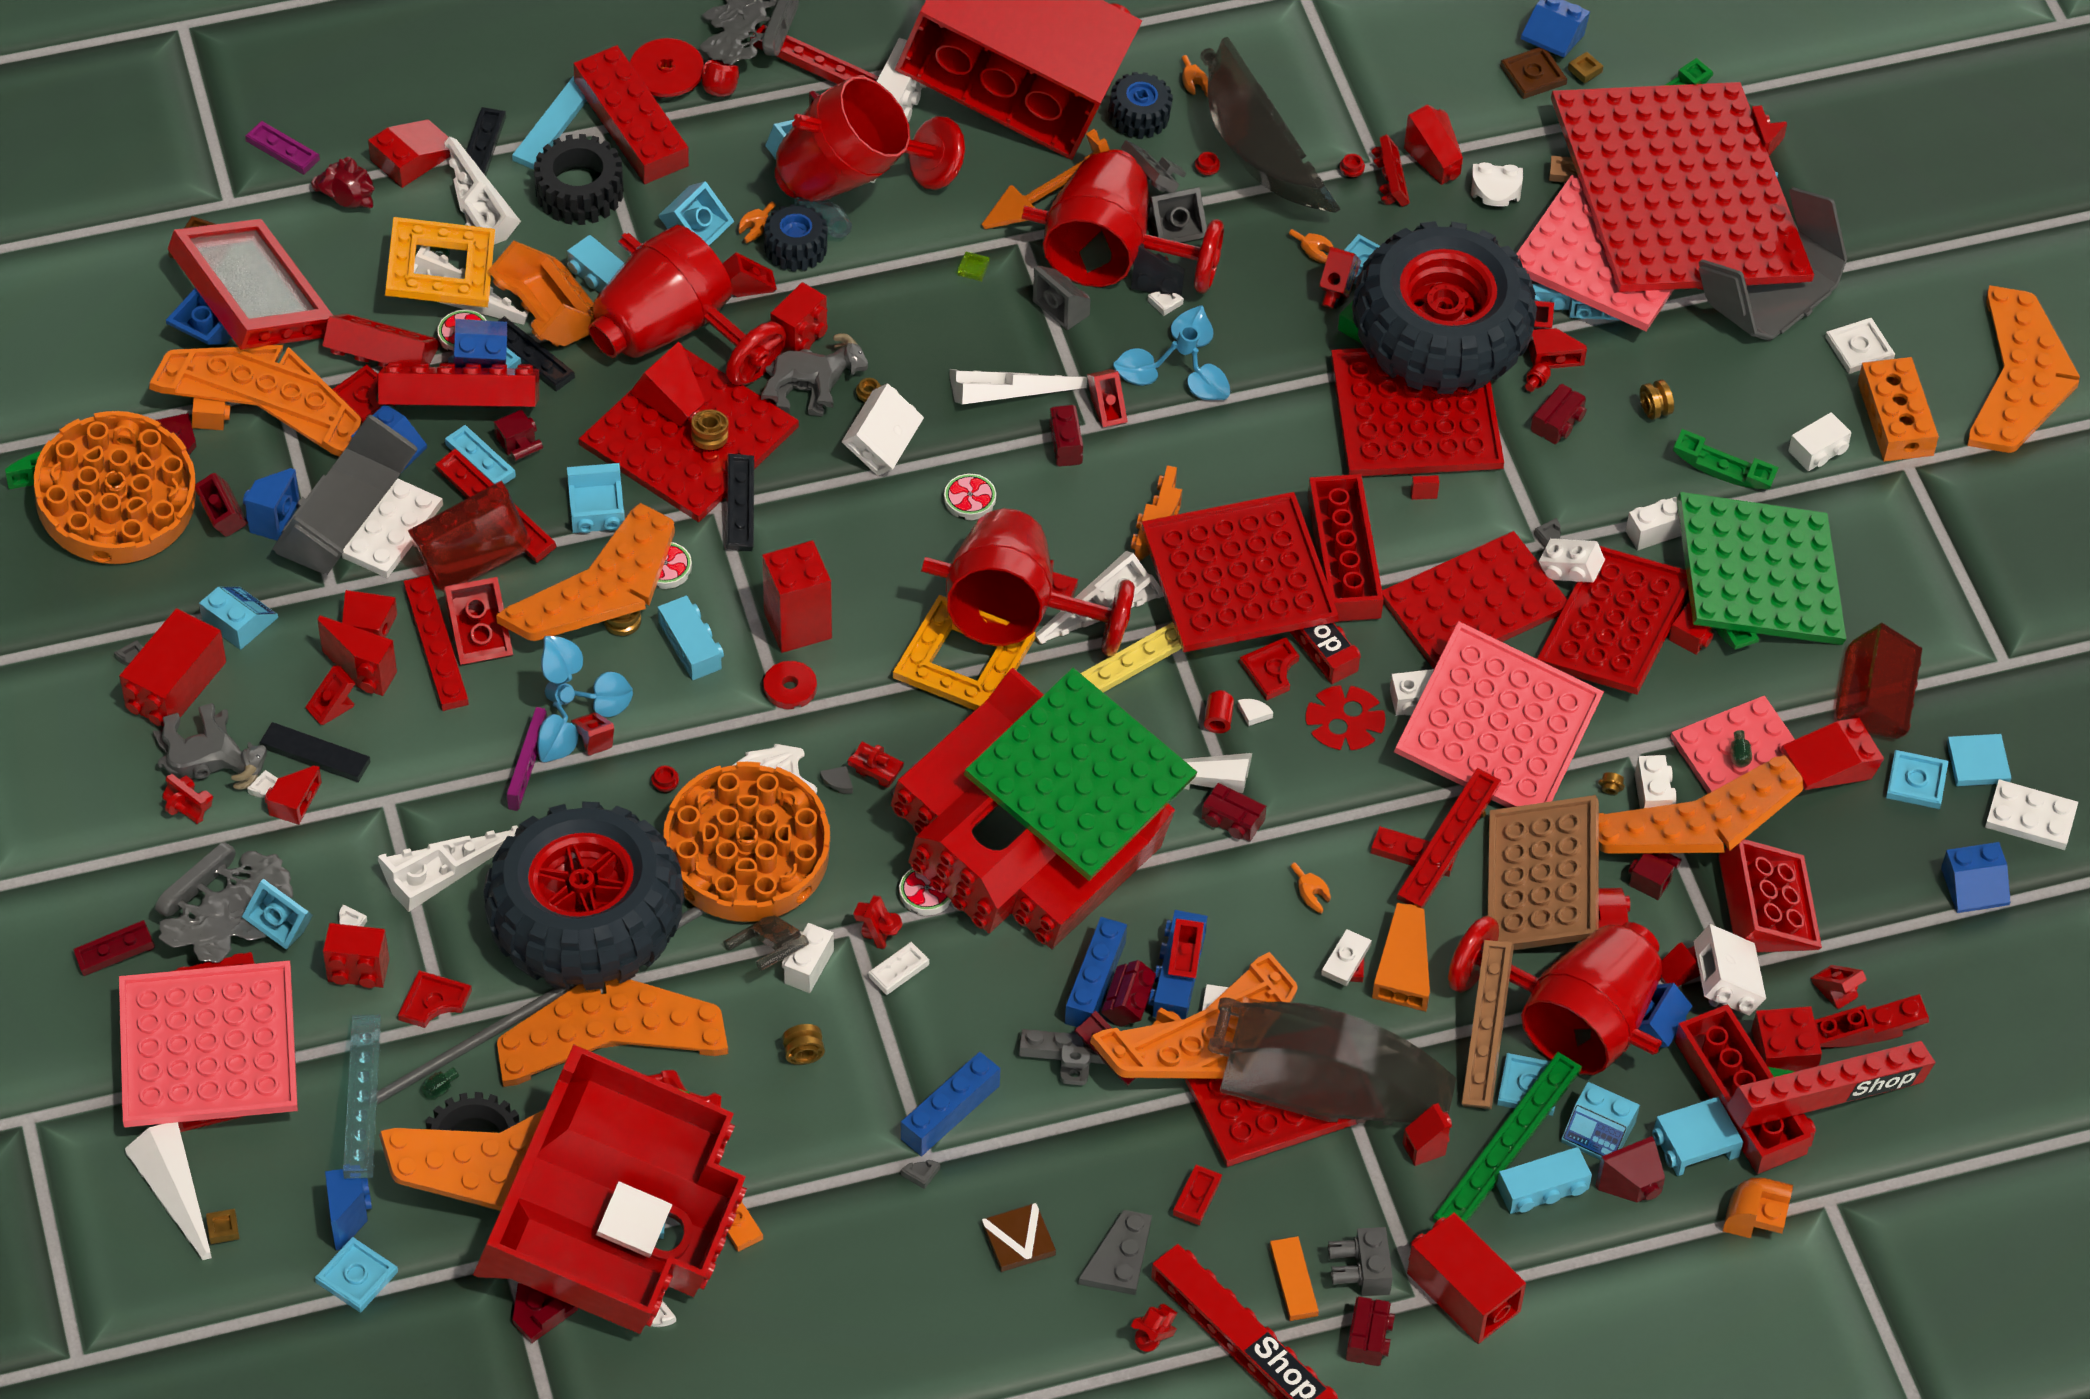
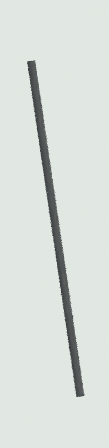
(492, 1031)

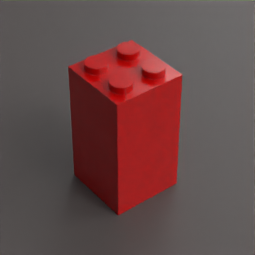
(797, 596)
(172, 667)
(1465, 1277)

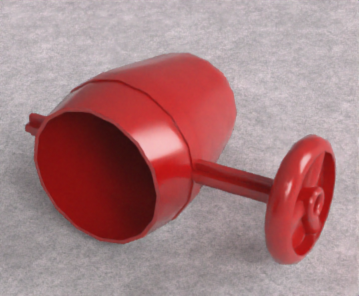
(856, 136)
(1112, 196)
(670, 291)
(1009, 575)
(1594, 986)

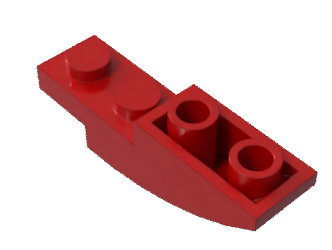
(1873, 1025)

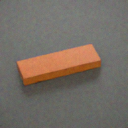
(1294, 1278)

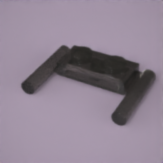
(774, 933)

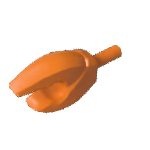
(1193, 75)
(756, 220)
(1313, 244)
(1310, 885)

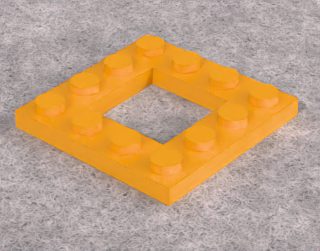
(403, 281)
(919, 671)

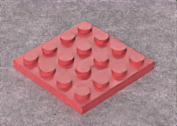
(1708, 742)

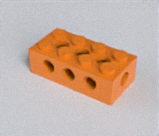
(1892, 392)

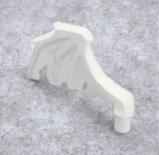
(779, 756)

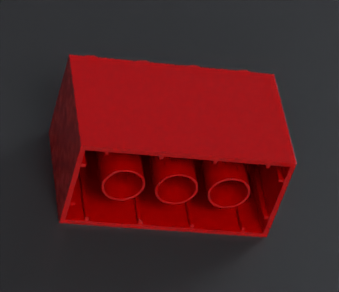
(1022, 61)

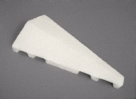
(478, 197)
(431, 264)
(988, 386)
(1102, 592)
(1224, 769)
(425, 872)
(164, 1165)

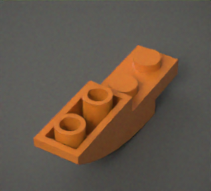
(1164, 505)

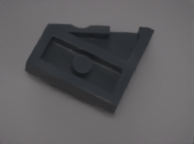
(1156, 273)

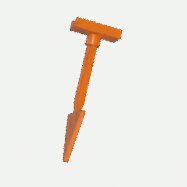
(1011, 204)

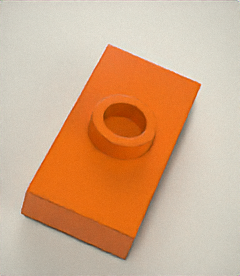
(744, 1229)

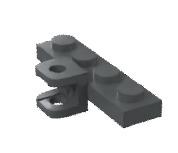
(1157, 172)
(1067, 1047)

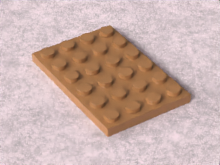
(1545, 872)

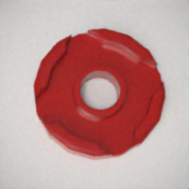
(790, 672)

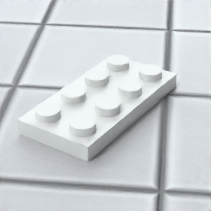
(384, 534)

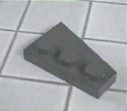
(1120, 1256)

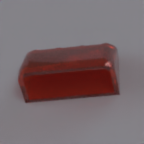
(470, 537)
(1879, 682)

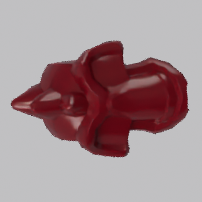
(346, 184)

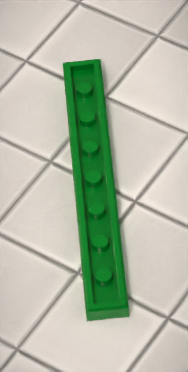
(1510, 1138)

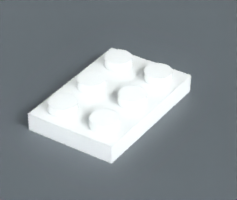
(2031, 814)

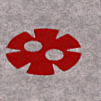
(1334, 709)

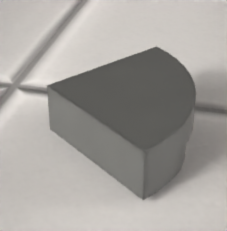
(1548, 530)
(127, 653)
(837, 779)
(921, 1172)

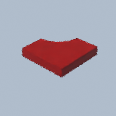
(360, 392)
(1270, 666)
(433, 996)

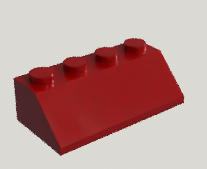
(377, 341)

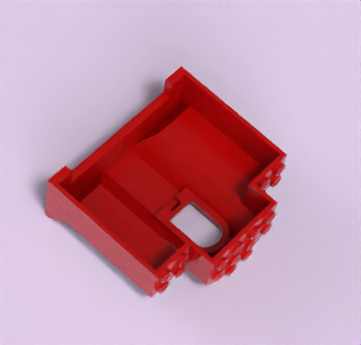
(1027, 874)
(605, 1130)

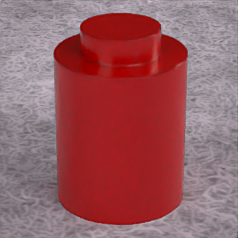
(1218, 712)

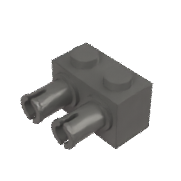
(1373, 1261)

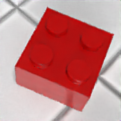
(802, 316)
(356, 955)
(1787, 1038)

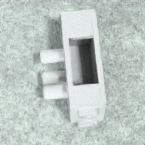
(882, 429)
(1729, 970)

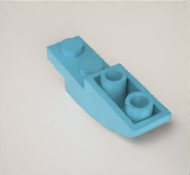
(1563, 302)

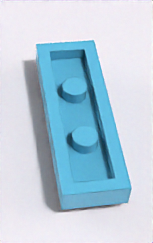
(480, 455)

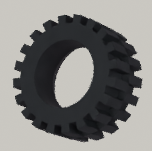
(578, 201)
(473, 1115)

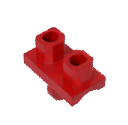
(875, 763)
(183, 799)
(877, 921)
(1154, 1327)

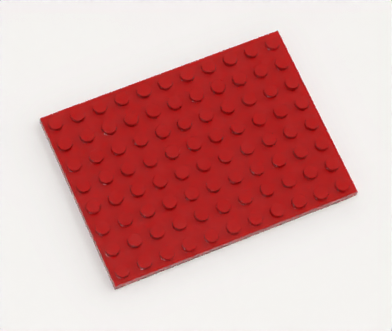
(1680, 182)

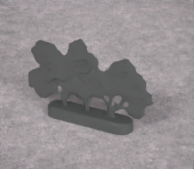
(739, 19)
(220, 911)

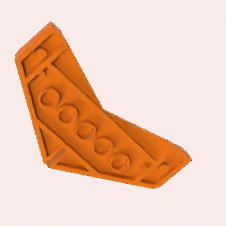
(2034, 374)
(254, 377)
(613, 586)
(1696, 826)
(622, 1016)
(1181, 1046)
(459, 1163)

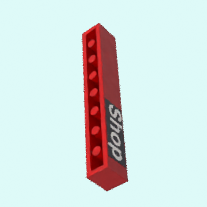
(1329, 650)
(1830, 1084)
(1236, 1328)

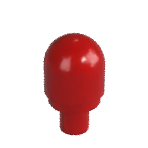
(1537, 376)

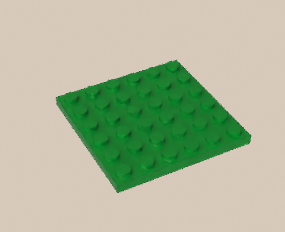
(1760, 568)
(1080, 773)

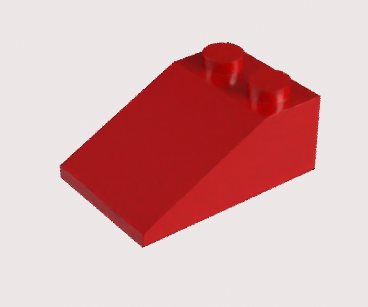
(408, 150)
(474, 623)
(361, 654)
(1834, 755)

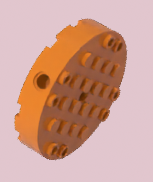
(150, 495)
(748, 841)

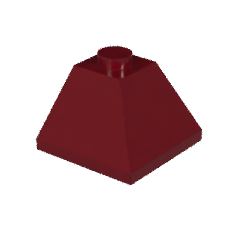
(1632, 1172)

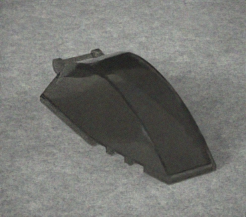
(1258, 132)
(1326, 1064)

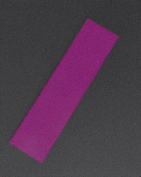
(526, 761)

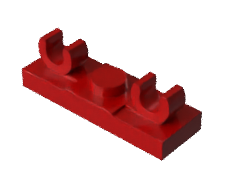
(1392, 171)

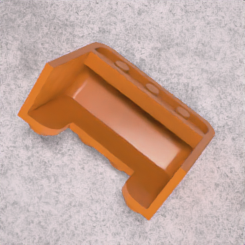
(546, 291)

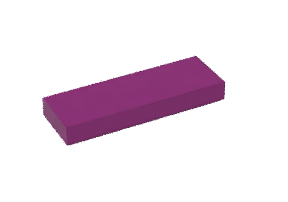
(282, 147)

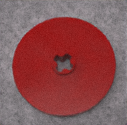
(681, 56)

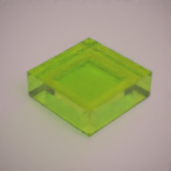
(973, 266)

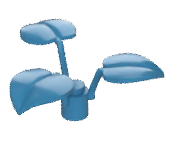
(1191, 331)
(611, 696)

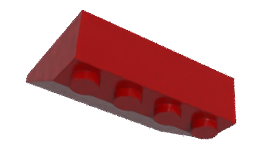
(1769, 897)

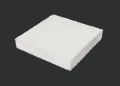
(1859, 344)
(634, 1219)

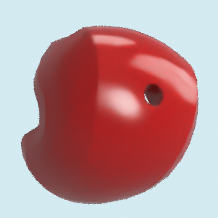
(719, 78)

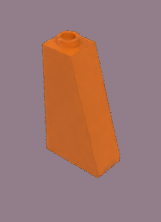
(1404, 961)

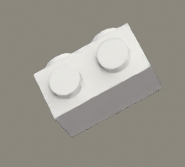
(1820, 442)
(1654, 523)
(1572, 560)
(1407, 689)
(1654, 781)
(807, 964)

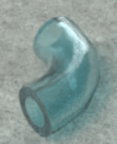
(837, 220)

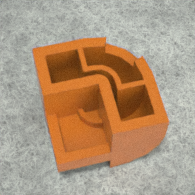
(1758, 1204)

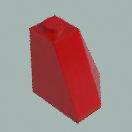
(1433, 143)
(671, 387)

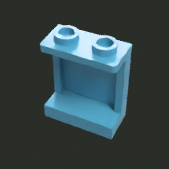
(595, 497)
(1696, 1134)

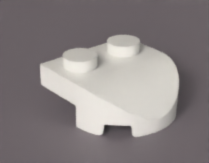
(1496, 183)

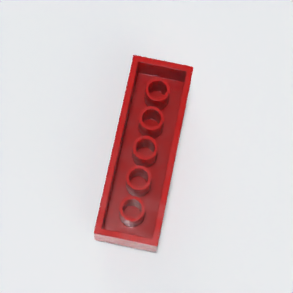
(631, 114)
(458, 385)
(1346, 545)
(1726, 1059)

